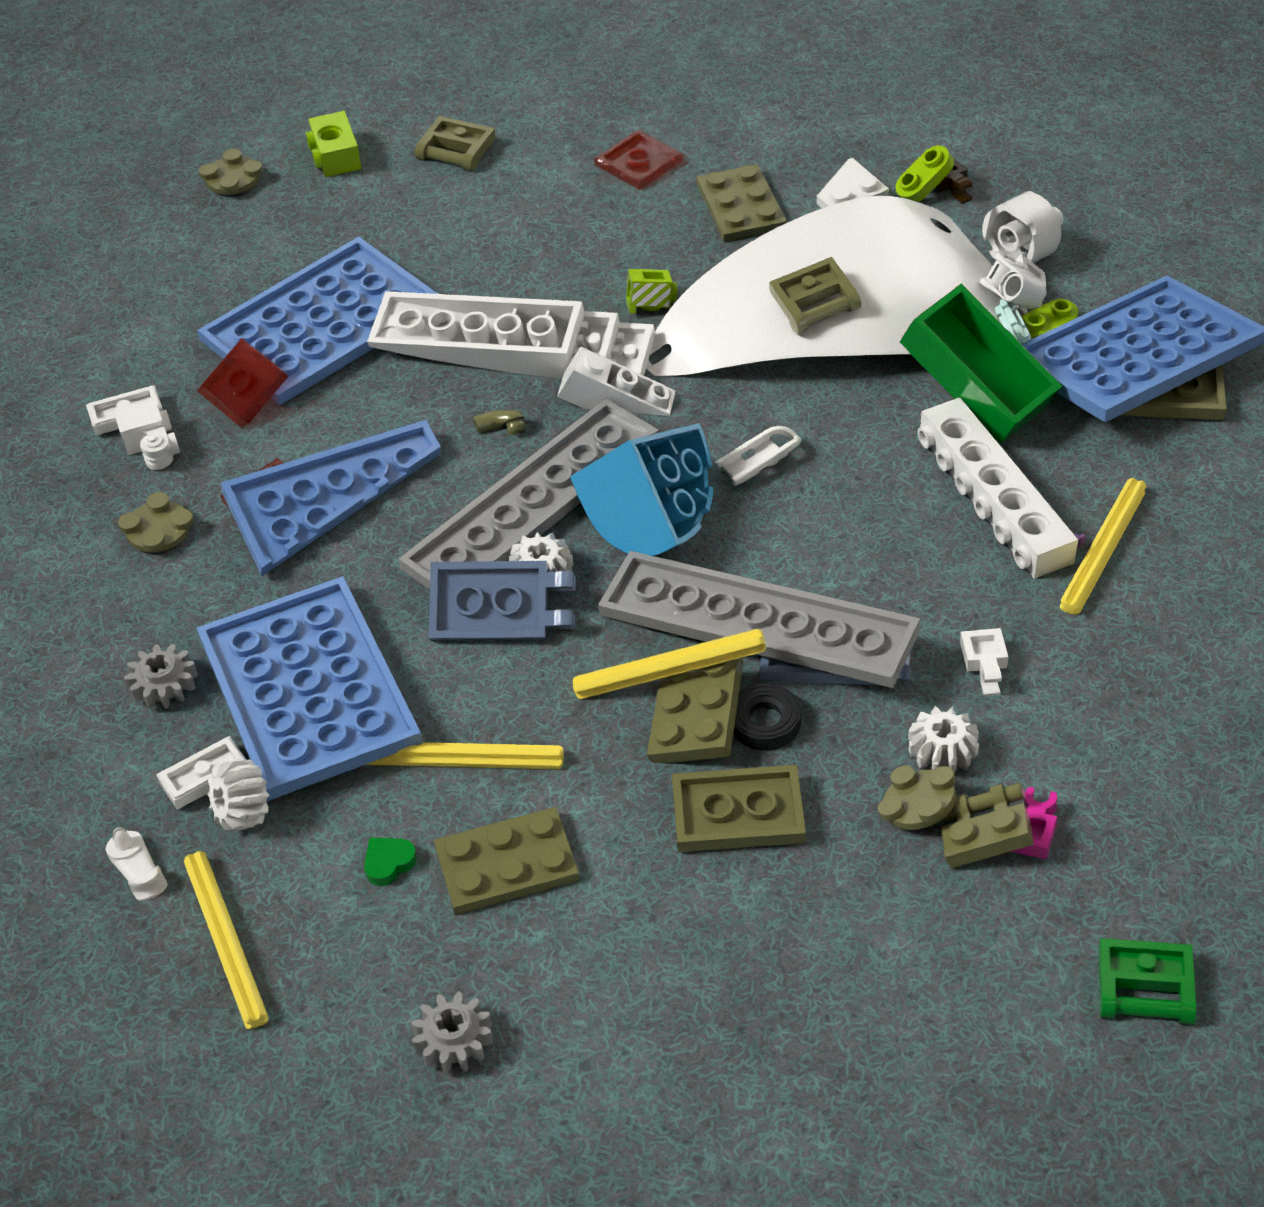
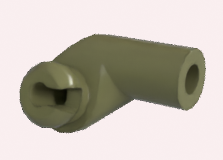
(499, 418)

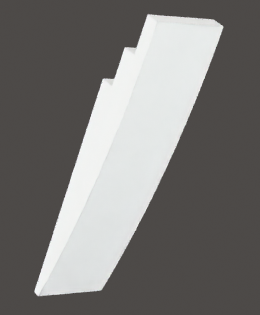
(506, 332)

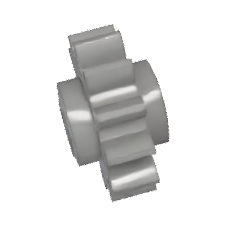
(161, 676)
(470, 1032)

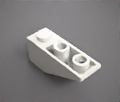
(594, 378)

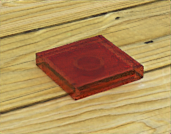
(638, 159)
(242, 383)

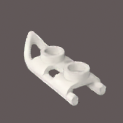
(765, 452)

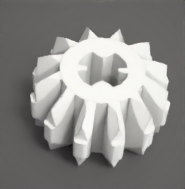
(544, 549)
(943, 740)
(238, 794)

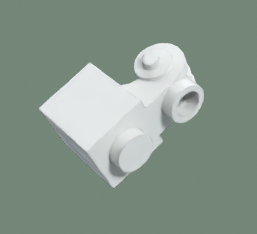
(145, 430)

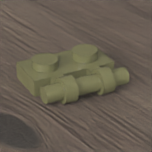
(990, 833)

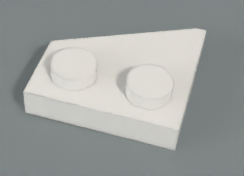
(850, 183)

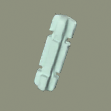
(1012, 320)

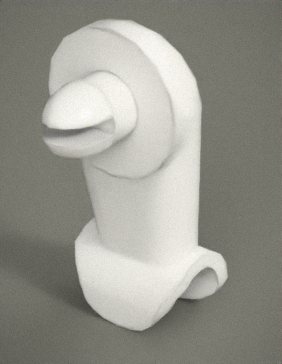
(134, 861)

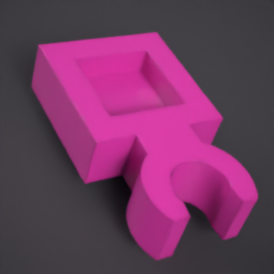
(1042, 824)

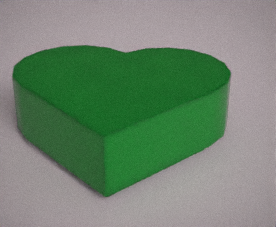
(387, 858)

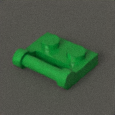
(1146, 967)

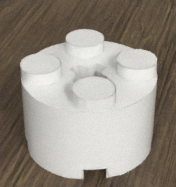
(1026, 223)

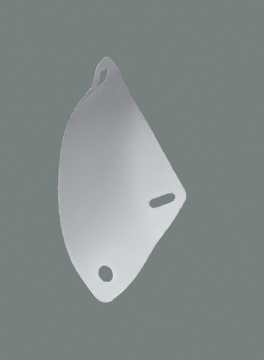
(880, 244)

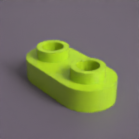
(925, 174)
(1049, 316)

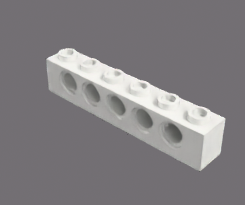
(997, 488)

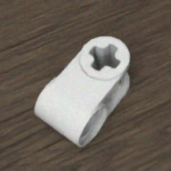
(1014, 282)

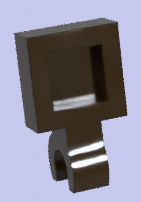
(957, 182)

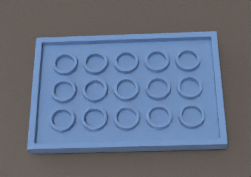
(315, 316)
(1142, 346)
(308, 687)

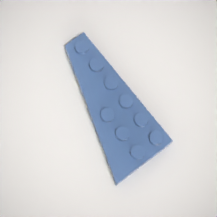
(306, 497)

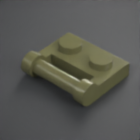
(455, 135)
(810, 286)

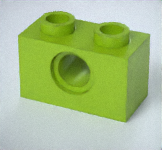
(333, 144)

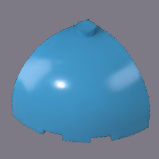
(649, 490)

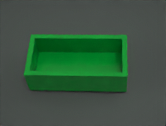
(980, 363)

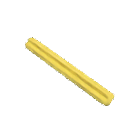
(1103, 546)
(669, 664)
(477, 756)
(226, 941)

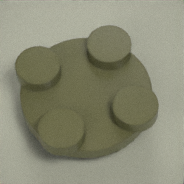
(231, 173)
(156, 524)
(918, 797)

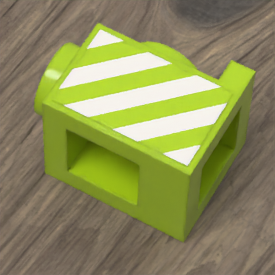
(650, 289)

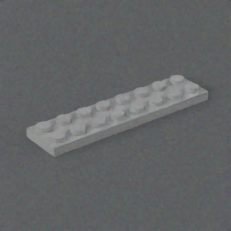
(528, 497)
(795, 623)

